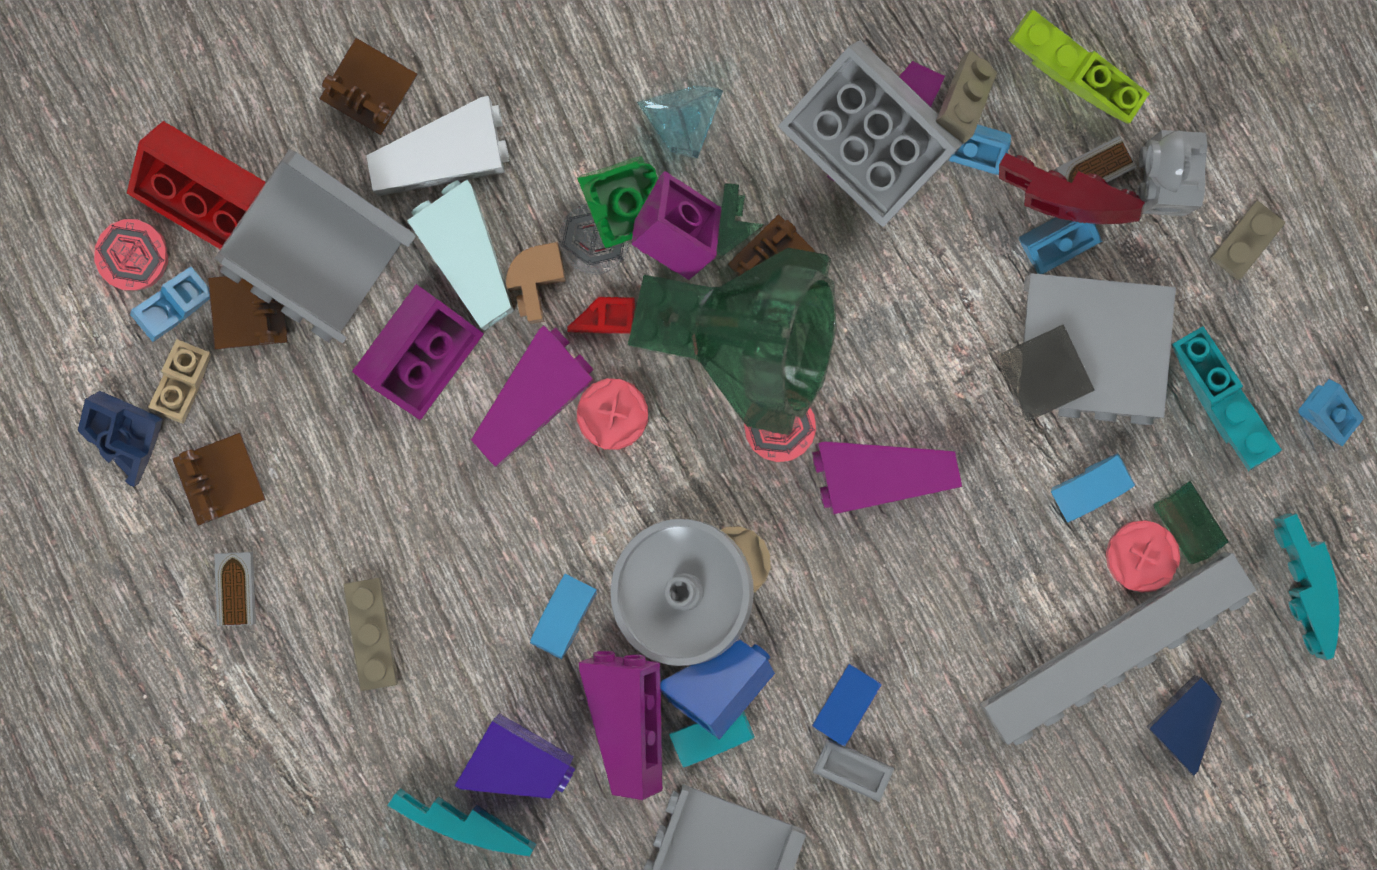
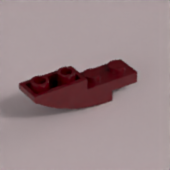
(1083, 201)

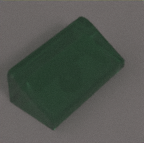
(1191, 523)

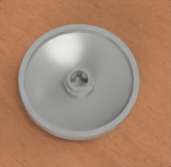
(682, 592)

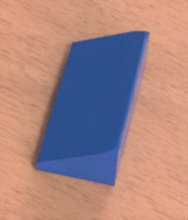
(846, 705)

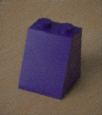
(516, 763)

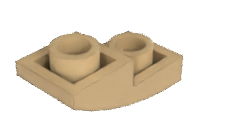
(180, 381)

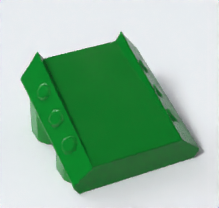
(617, 196)

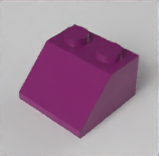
(678, 227)

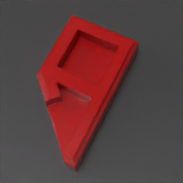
(606, 316)

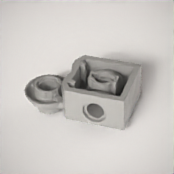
(1173, 173)

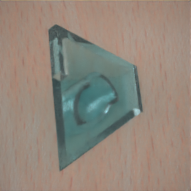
(683, 117)

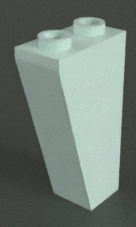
(463, 250)

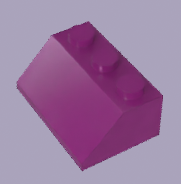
(417, 352)

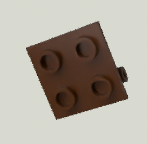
(367, 86)
(769, 242)
(243, 317)
(218, 479)

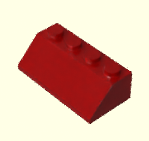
(191, 184)

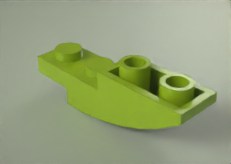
(1077, 69)

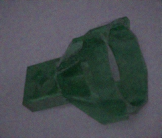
(756, 336)

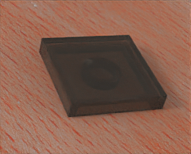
(1045, 373)

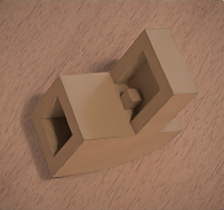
(531, 269)

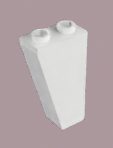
(446, 150)

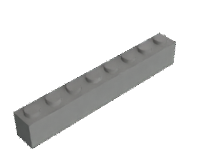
(1117, 648)

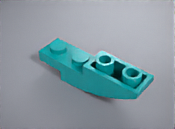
(1223, 398)
(1317, 597)

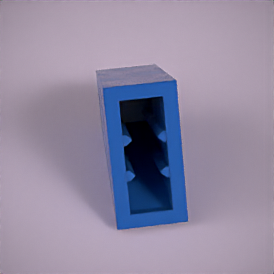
(719, 688)

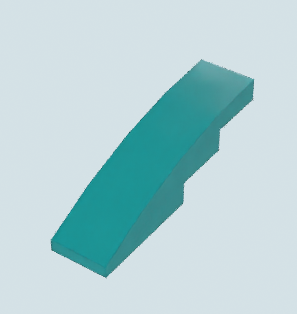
(477, 829)

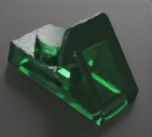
(731, 232)

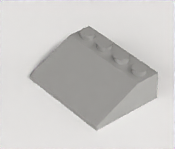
(870, 133)

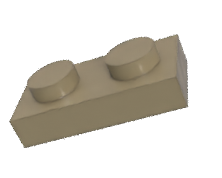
(1247, 240)

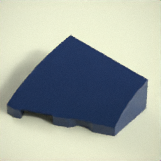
(120, 433)
(1188, 723)

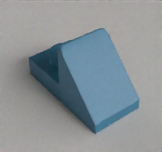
(1331, 412)

